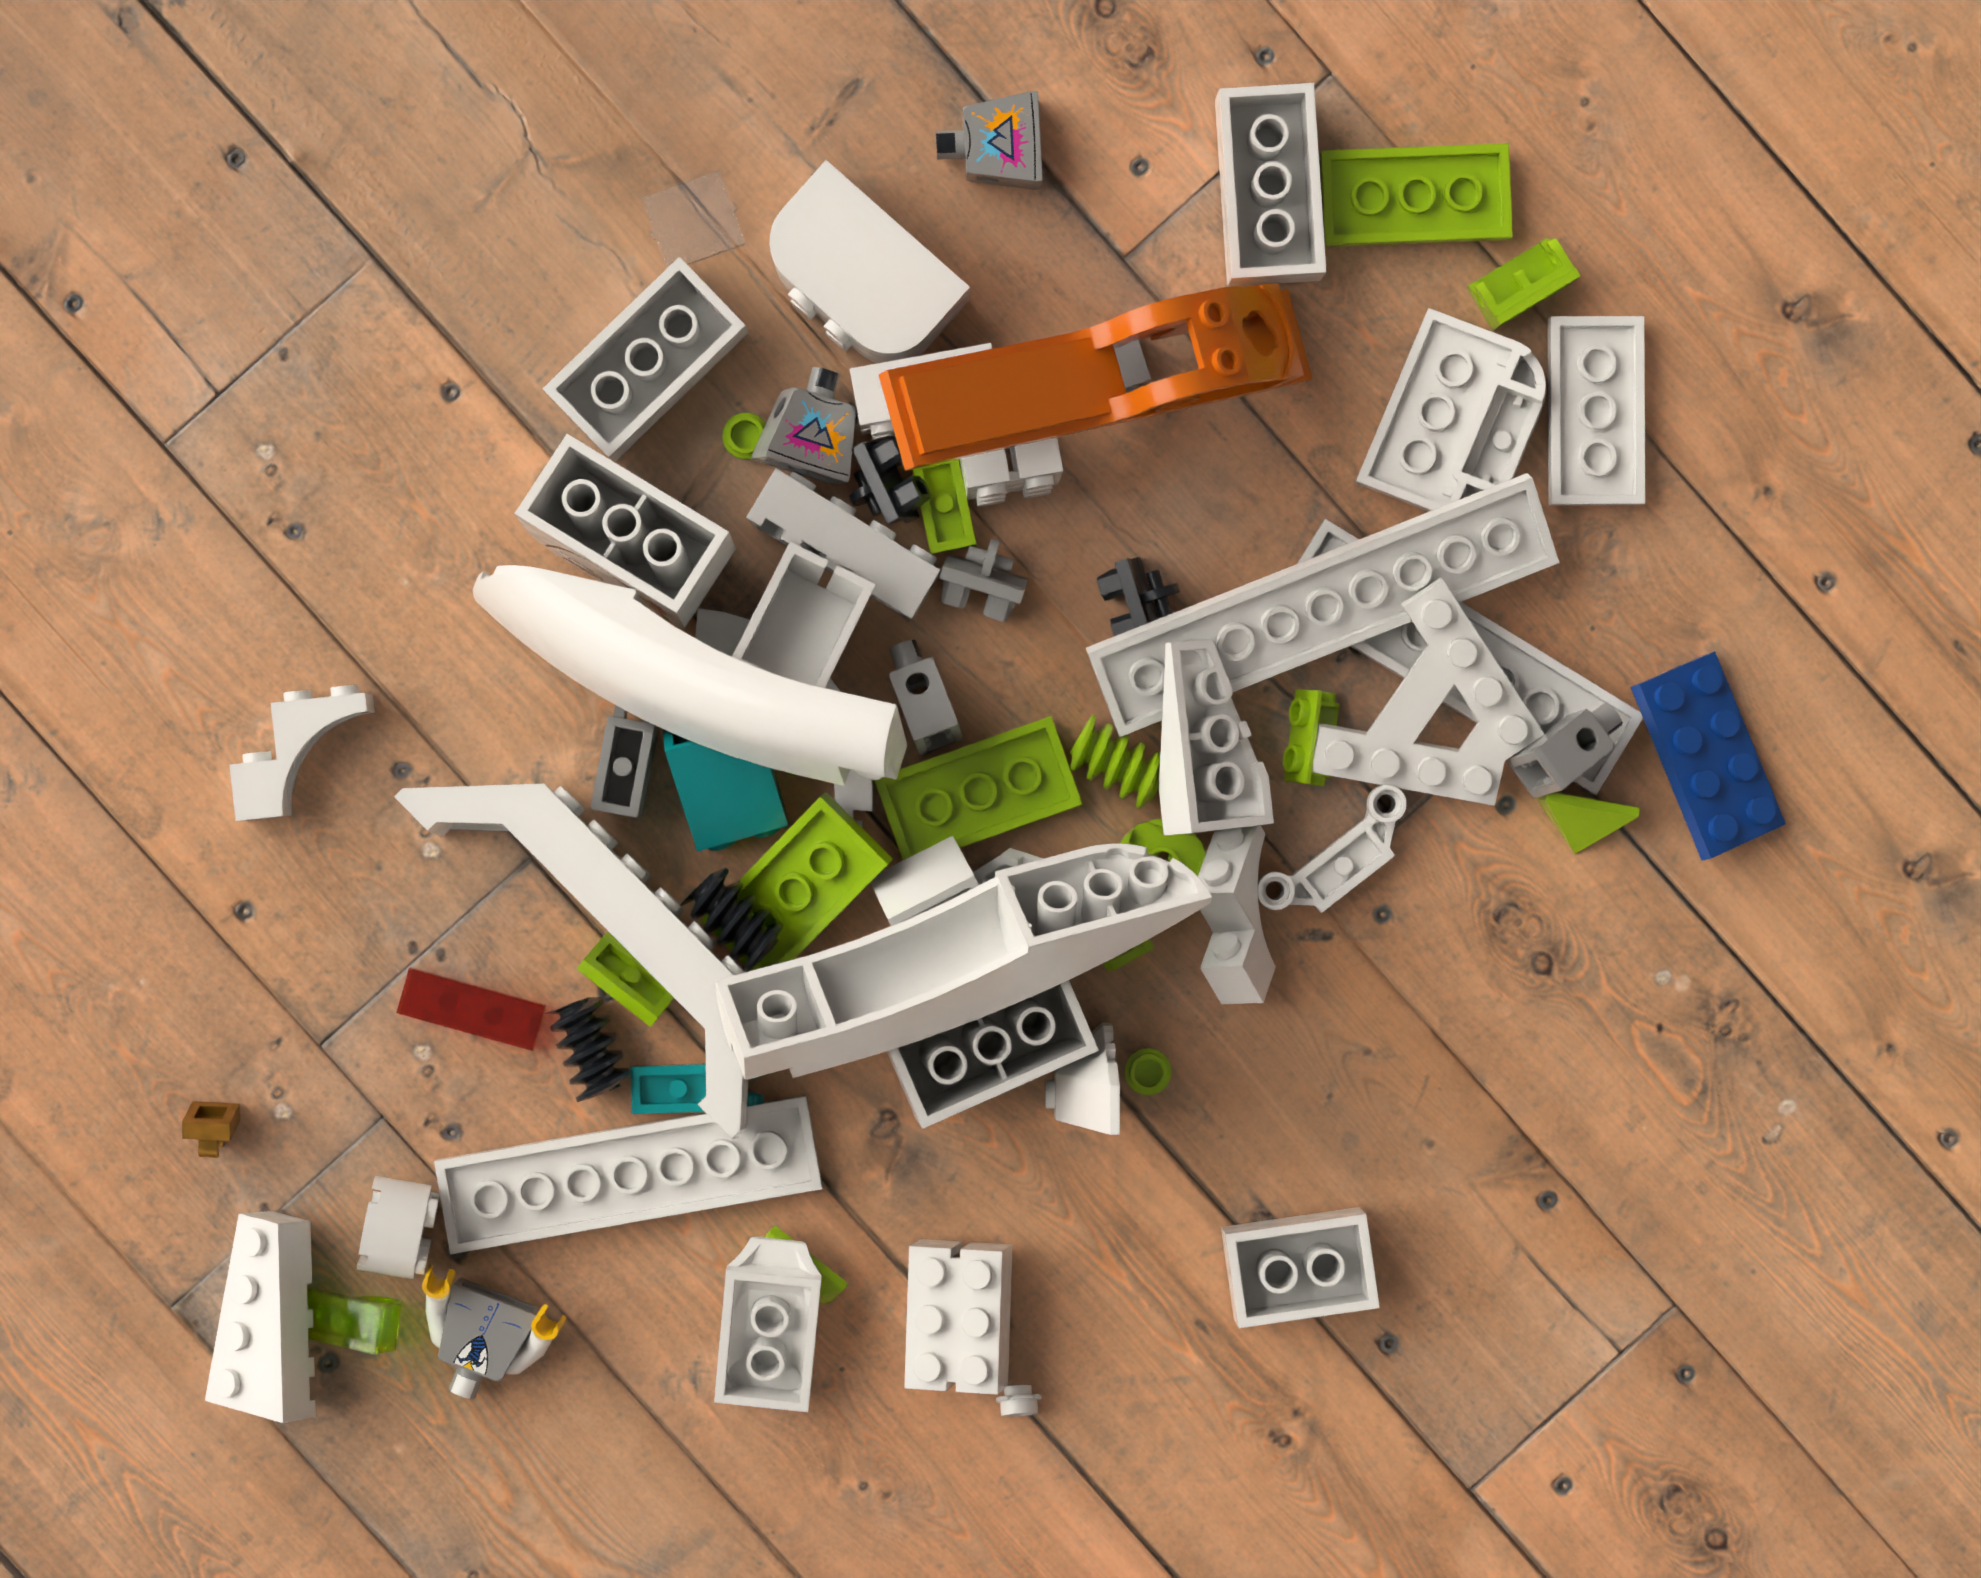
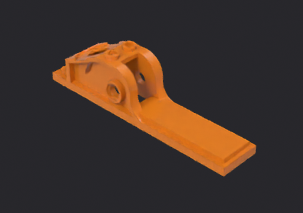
(1073, 381)

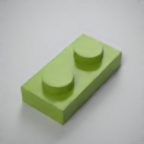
(947, 511)
(625, 979)

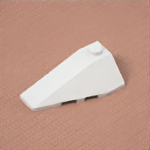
(1205, 756)
(1089, 1088)

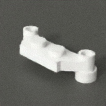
(1343, 862)

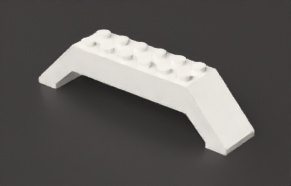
(617, 897)

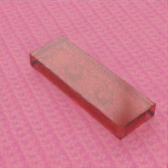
(471, 1008)

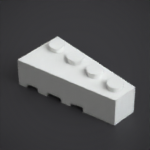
(796, 514)
(264, 1321)

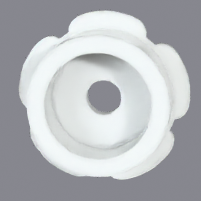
(1018, 1401)

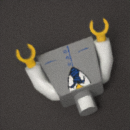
(484, 1331)

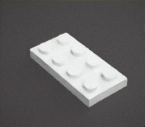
(1596, 410)

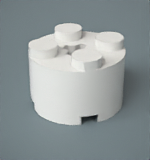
(396, 1228)

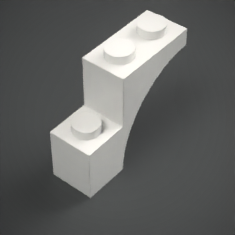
(265, 786)
(1237, 953)

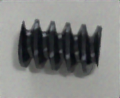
(734, 918)
(589, 1047)

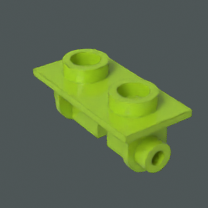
(1304, 715)

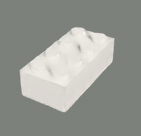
(1270, 184)
(646, 359)

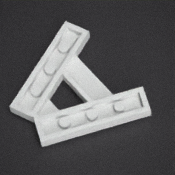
(1389, 748)

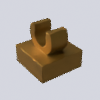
(211, 1125)

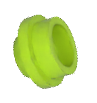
(742, 434)
(1147, 1071)

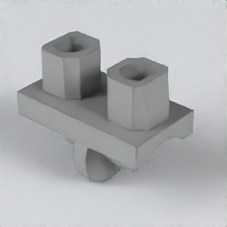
(985, 573)

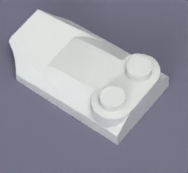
(769, 1326)

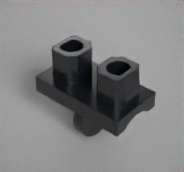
(882, 485)
(1131, 581)

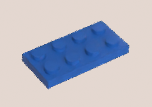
(1708, 756)

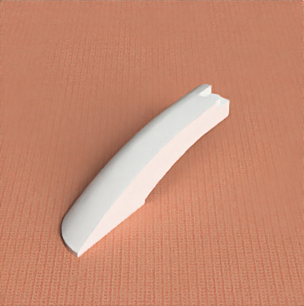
(686, 687)
(956, 960)

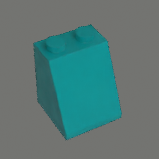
(723, 794)

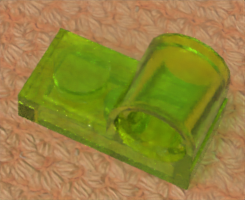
(354, 1323)

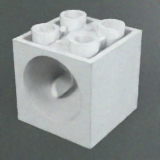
(923, 881)

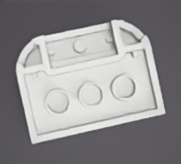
(1455, 415)

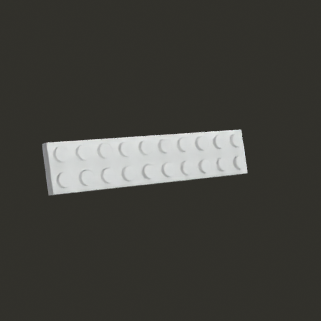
(1333, 597)

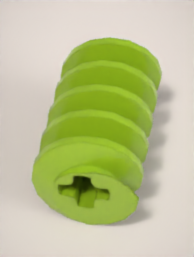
(1116, 762)

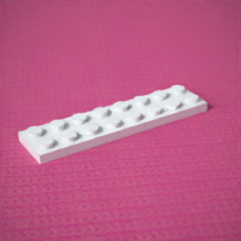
(1541, 682)
(625, 1175)

